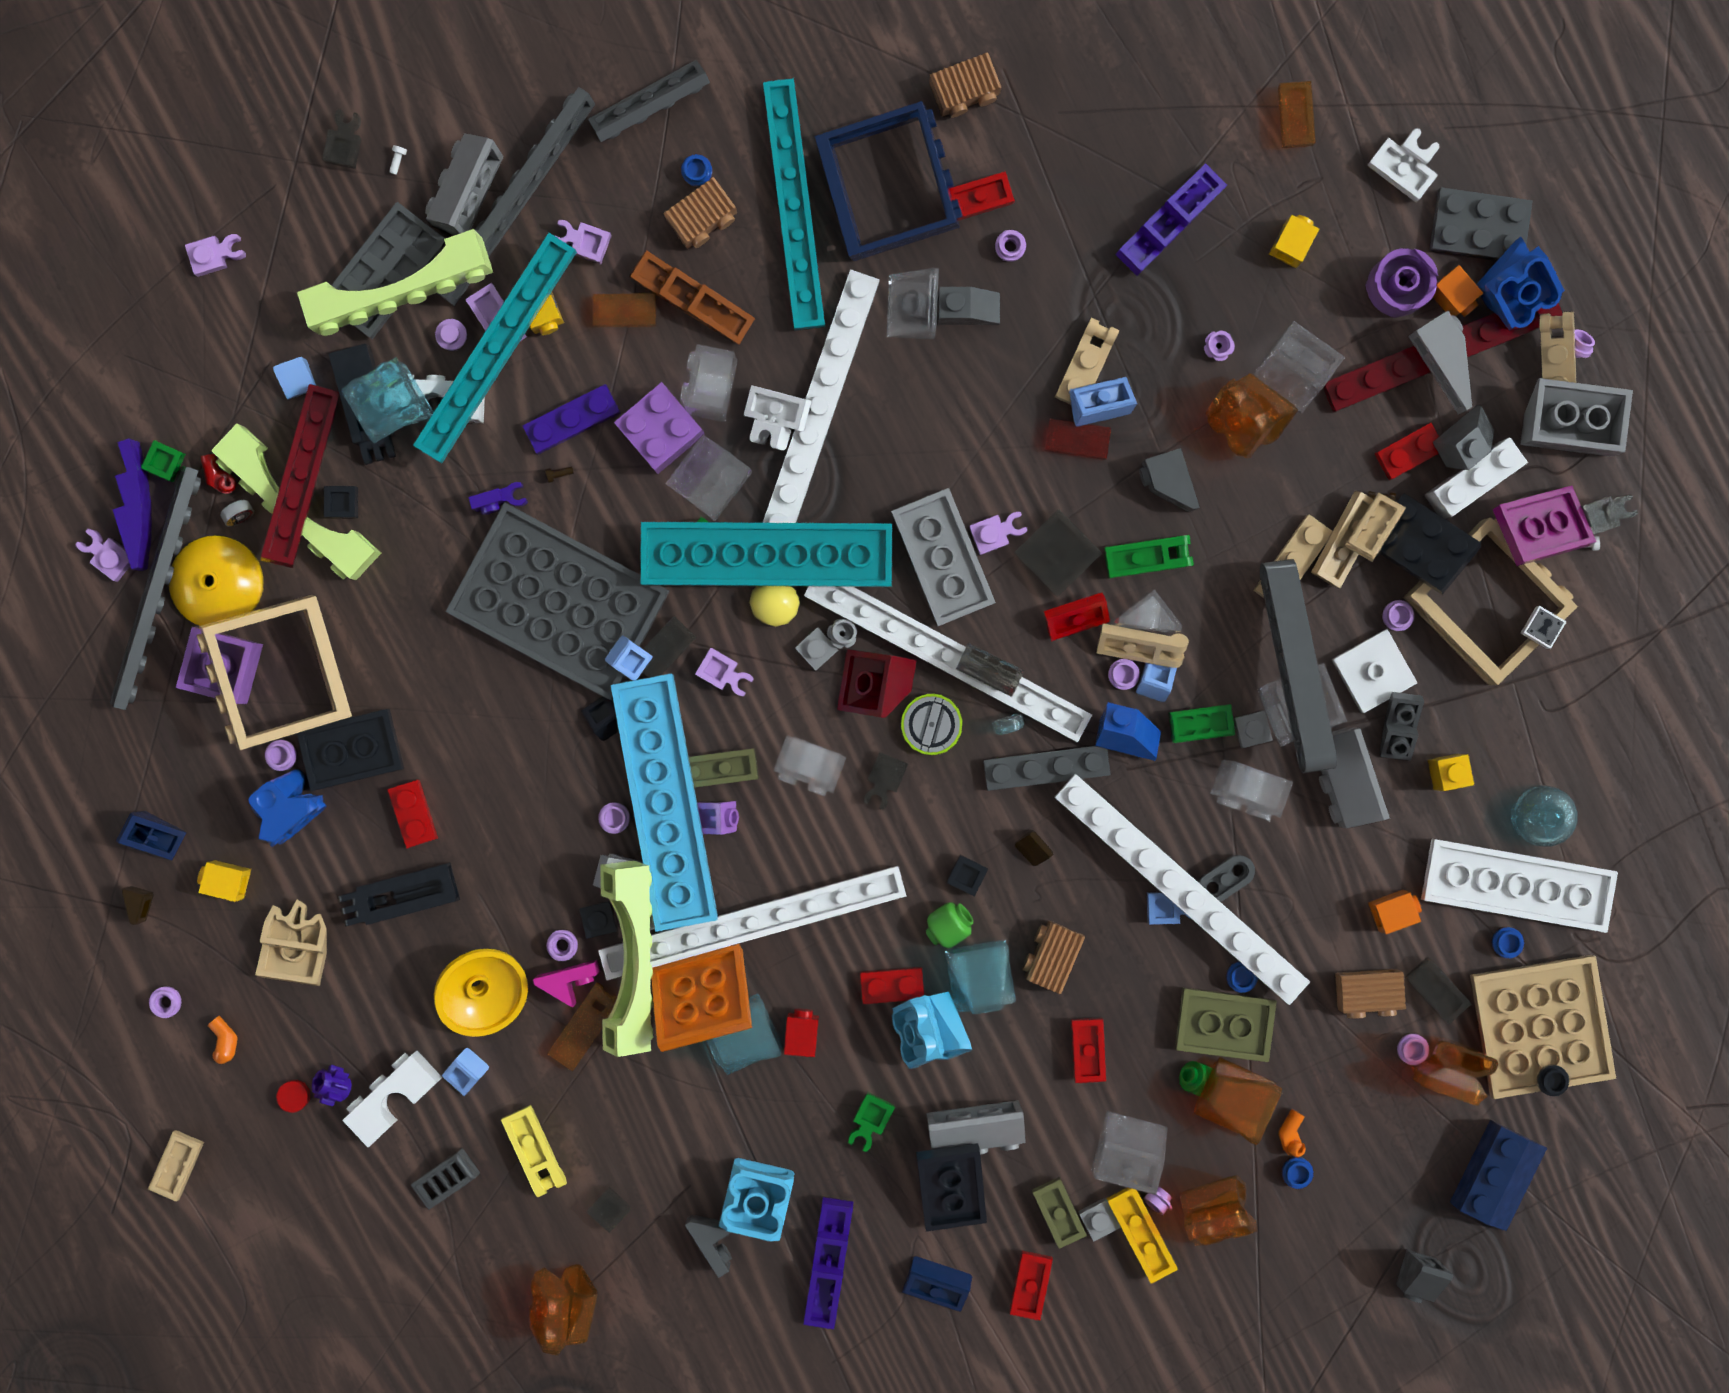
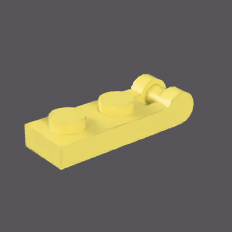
(533, 1150)

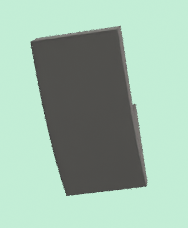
(1401, 725)

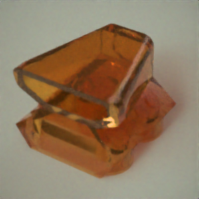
(1249, 414)
(1454, 1071)
(1238, 1100)
(1217, 1211)
(561, 1308)

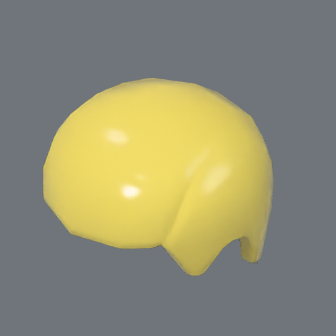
(774, 604)

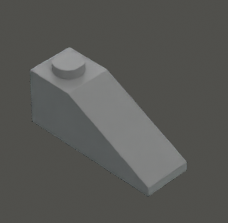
(1445, 354)

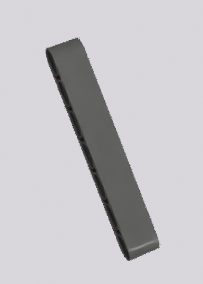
(1298, 666)

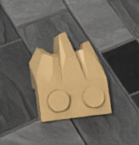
(293, 946)

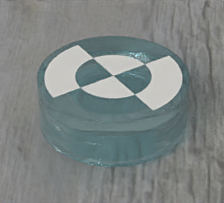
(1008, 724)

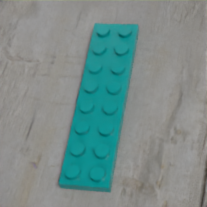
(766, 554)

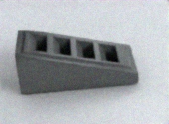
(466, 1166)

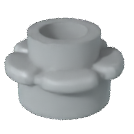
(845, 626)

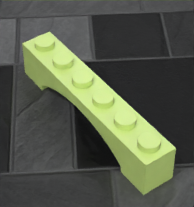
(459, 262)
(244, 455)
(629, 1023)

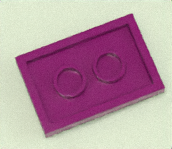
(1544, 525)

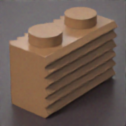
(965, 85)
(701, 214)
(1053, 956)
(1370, 992)

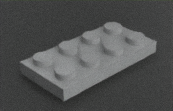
(943, 557)

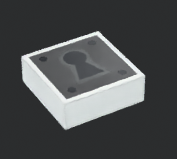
(1543, 627)

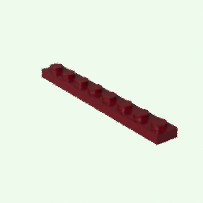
(1409, 365)

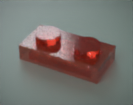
(1081, 441)

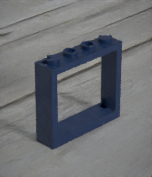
(830, 140)

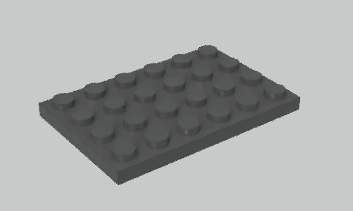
(555, 599)

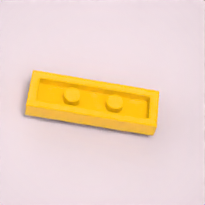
(1142, 1234)

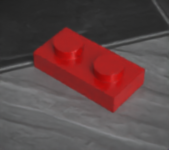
(983, 195)
(1408, 452)
(1077, 616)
(412, 813)
(891, 985)
(1088, 1050)
(1030, 1285)

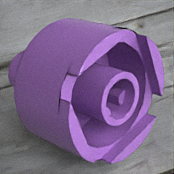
(1420, 279)

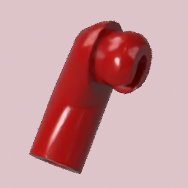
(216, 477)

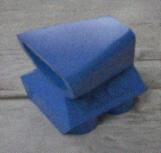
(1520, 285)
(284, 807)

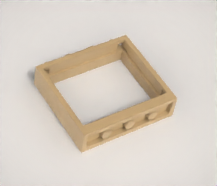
(1459, 641)
(226, 701)

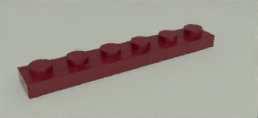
(300, 476)

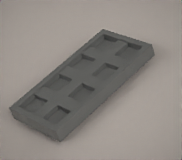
(390, 254)

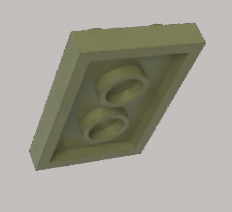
(1225, 1024)

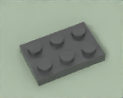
(1478, 223)

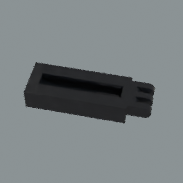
(354, 364)
(412, 894)

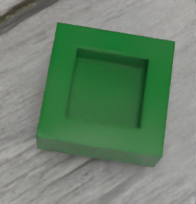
(163, 461)

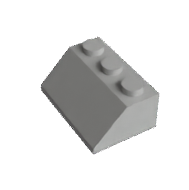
(464, 184)
(1577, 418)
(1353, 782)
(987, 1125)

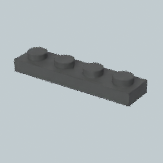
(649, 100)
(1046, 767)

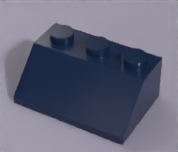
(1498, 1176)

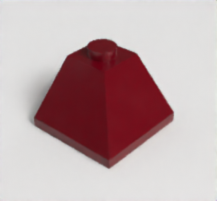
(874, 683)

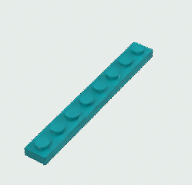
(794, 204)
(495, 348)

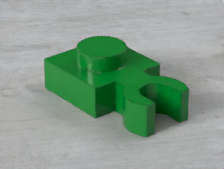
(871, 1117)

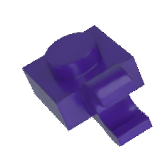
(489, 501)

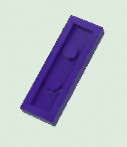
(571, 419)

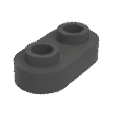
(1224, 878)

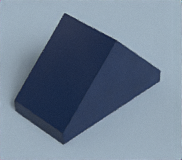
(151, 835)

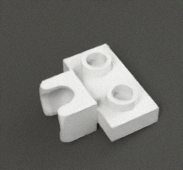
(1405, 165)
(775, 416)

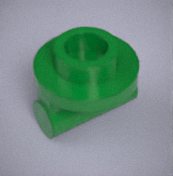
(1194, 1077)

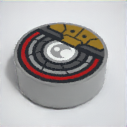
(237, 513)

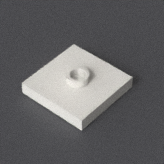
(1374, 671)

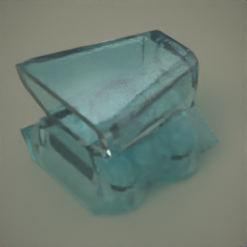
(387, 400)
(980, 977)
(750, 1045)

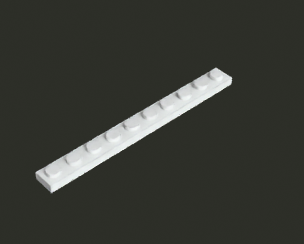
(824, 396)
(945, 655)
(1182, 889)
(764, 919)

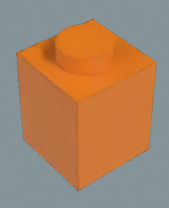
(1457, 292)
(1395, 911)

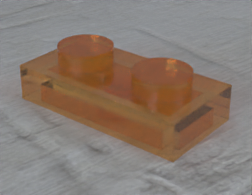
(1296, 114)
(624, 310)

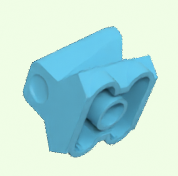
(929, 1030)
(756, 1200)

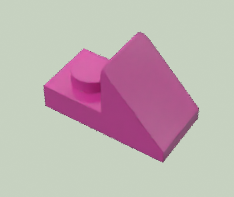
(559, 981)

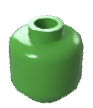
(949, 925)

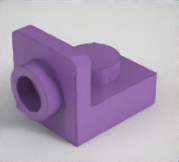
(718, 817)

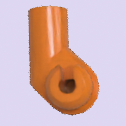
(226, 1040)
(1289, 1135)

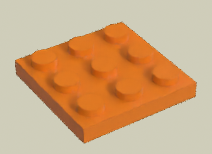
(700, 998)

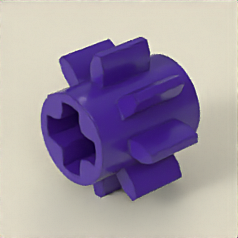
(331, 1085)

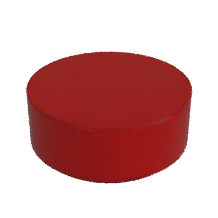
(293, 1096)

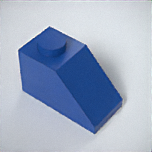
(1128, 732)

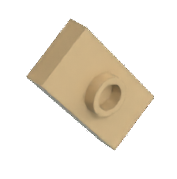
(1375, 527)
(175, 1165)

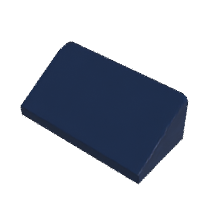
(937, 1283)

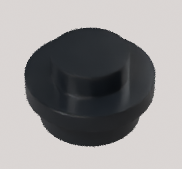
(1553, 1080)

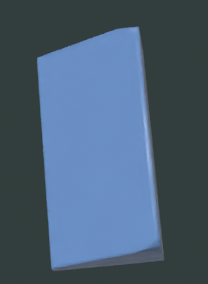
(1102, 401)

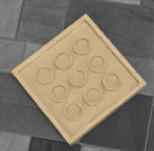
(1542, 1019)

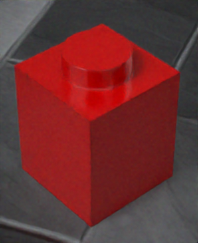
(801, 1033)

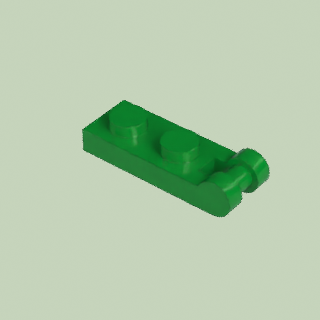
(1147, 556)

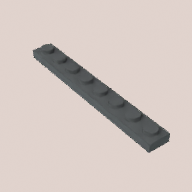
(526, 181)
(151, 600)

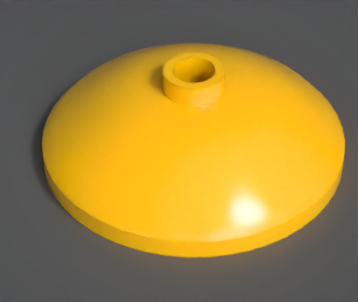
(235, 575)
(483, 1007)

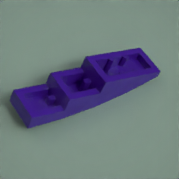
(1171, 219)
(135, 517)
(828, 1263)

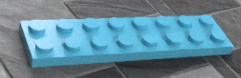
(664, 802)

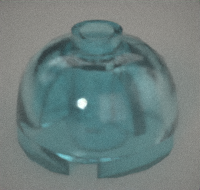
(1544, 816)

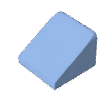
(294, 377)
(628, 658)
(1156, 681)
(465, 1071)

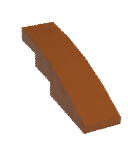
(692, 297)

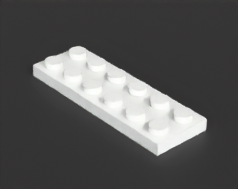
(1519, 885)

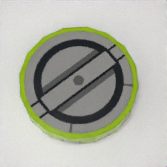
(931, 724)

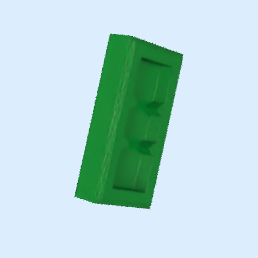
(1201, 723)

